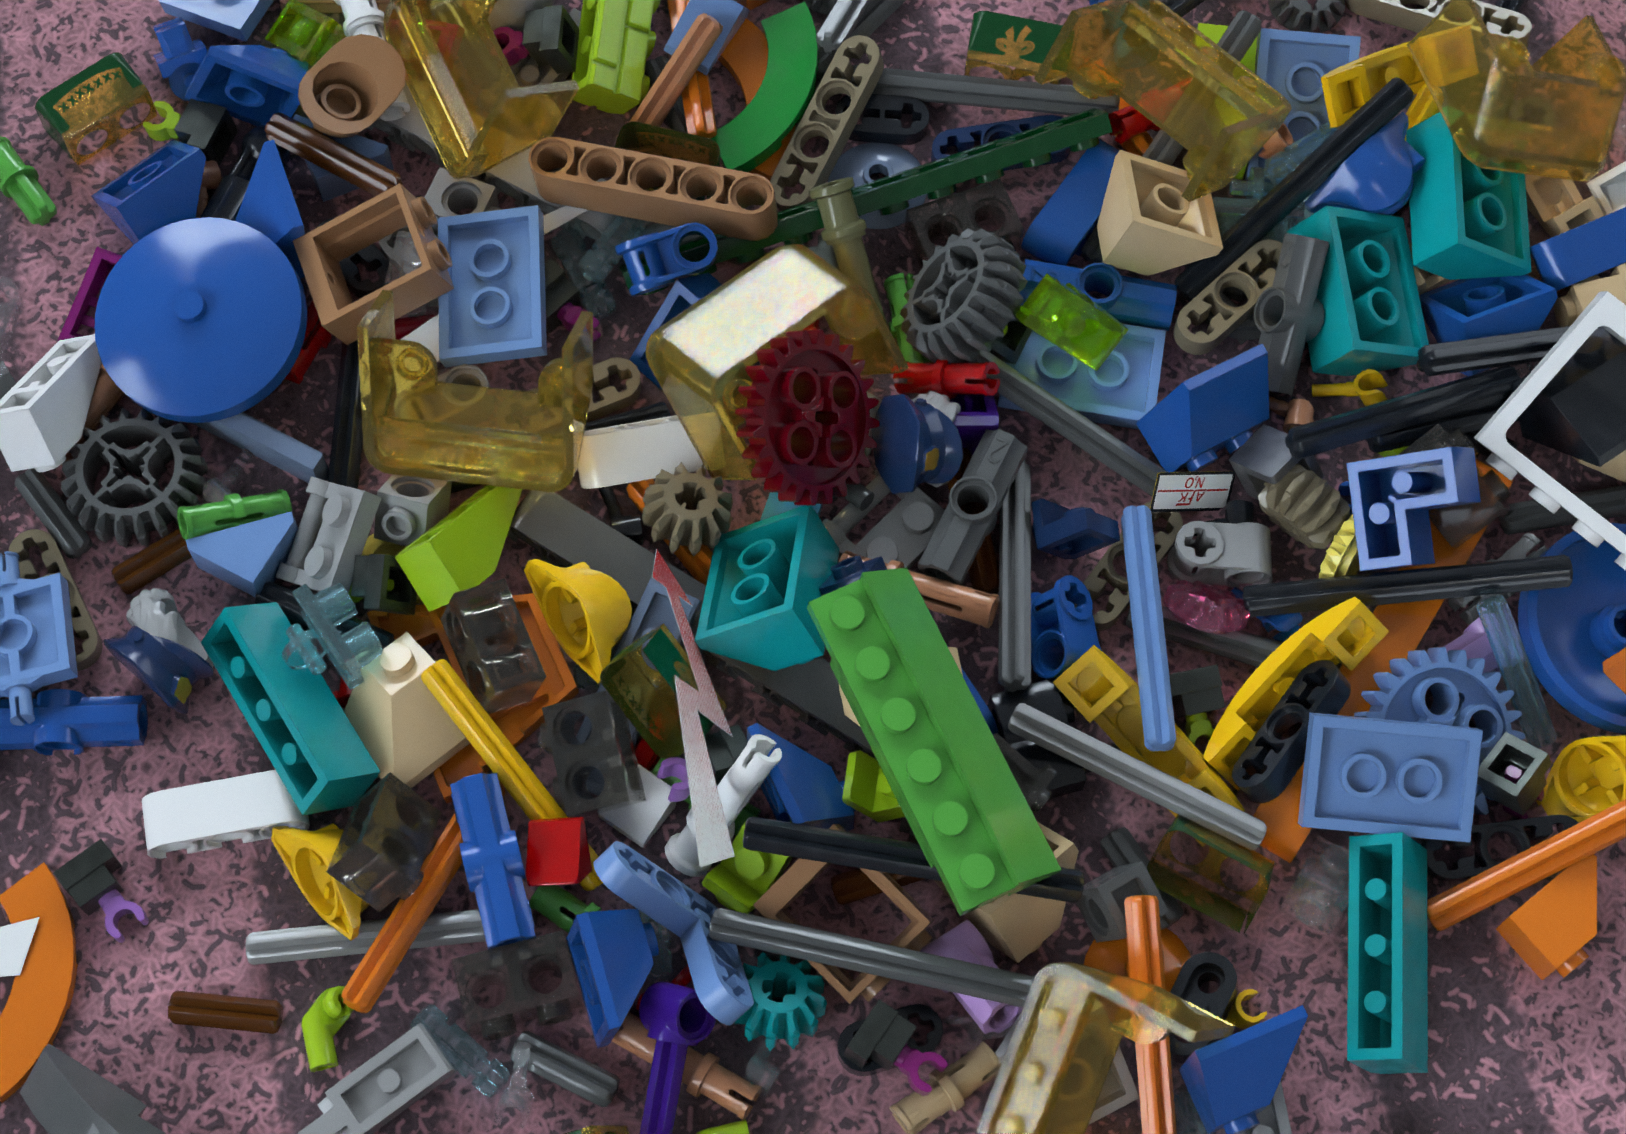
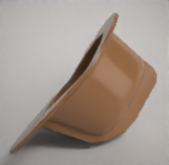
(352, 85)

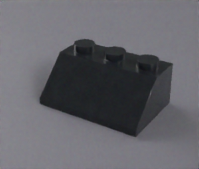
(1583, 404)

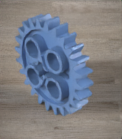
(1447, 677)

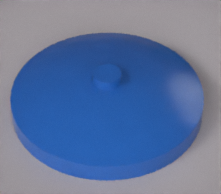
(201, 320)
(1577, 629)

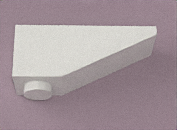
(49, 406)

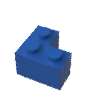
(1394, 501)

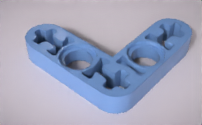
(712, 963)

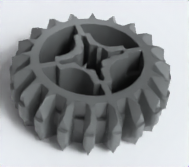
(963, 297)
(107, 509)

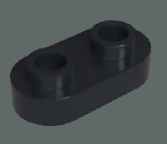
(1196, 971)

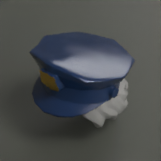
(917, 441)
(161, 649)

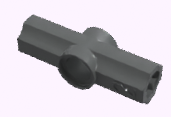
(1289, 310)
(984, 482)

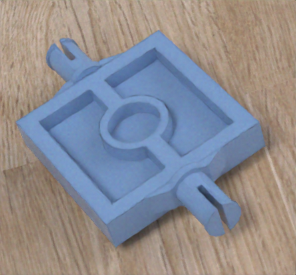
(34, 636)

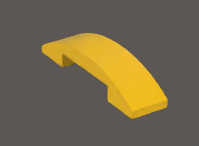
(1358, 81)
(1337, 635)
(1112, 700)

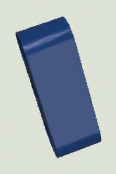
(1072, 209)
(1582, 251)

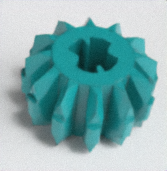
(800, 1004)

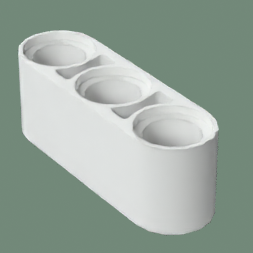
(635, 452)
(218, 811)

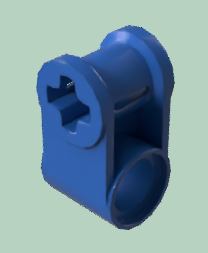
(664, 257)
(1059, 629)

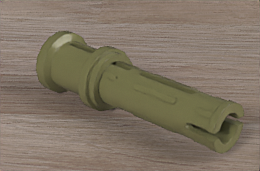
(845, 232)

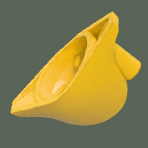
(582, 610)
(1586, 778)
(307, 859)

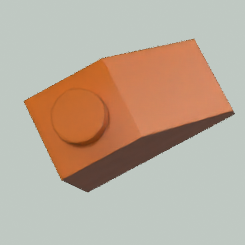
(1556, 921)

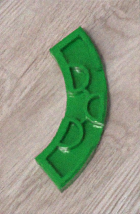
(782, 95)

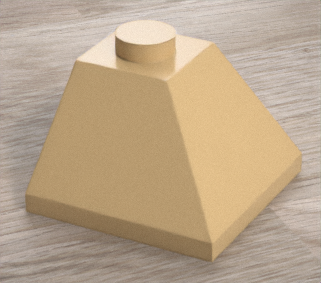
(1149, 223)
(400, 716)
(1019, 921)

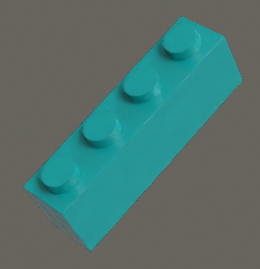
(289, 710)
(1387, 954)

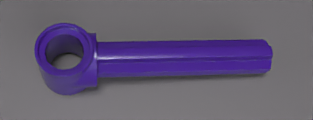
(675, 1020)

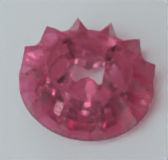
(1206, 607)

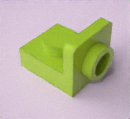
(868, 789)
(745, 877)

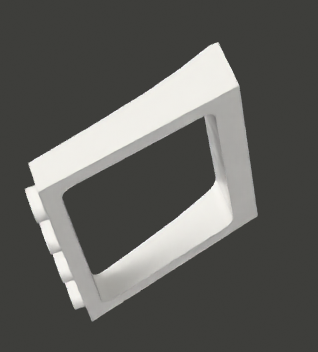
(1602, 312)

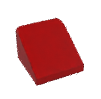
(557, 852)

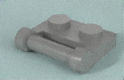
(329, 535)
(899, 535)

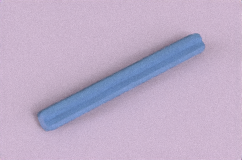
(1148, 629)

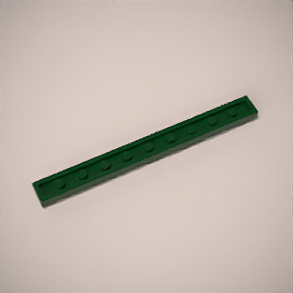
(893, 192)

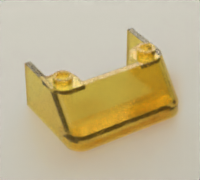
(1173, 80)
(467, 84)
(1520, 116)
(707, 346)
(469, 430)
(1070, 1041)

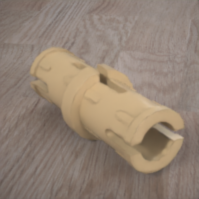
(948, 1089)

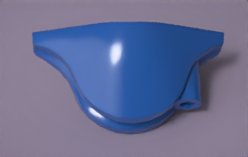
(1375, 176)

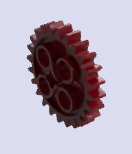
(807, 417)

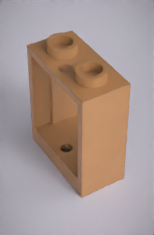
(357, 229)
(801, 876)

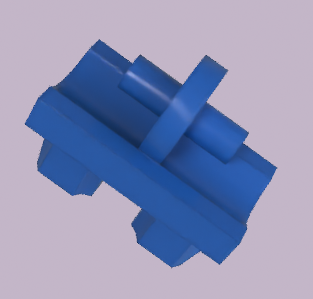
(179, 56)

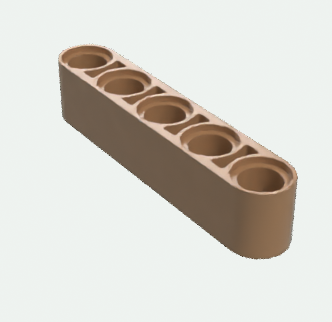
(637, 171)

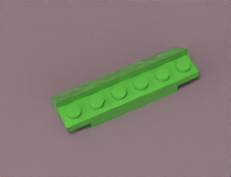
(931, 739)

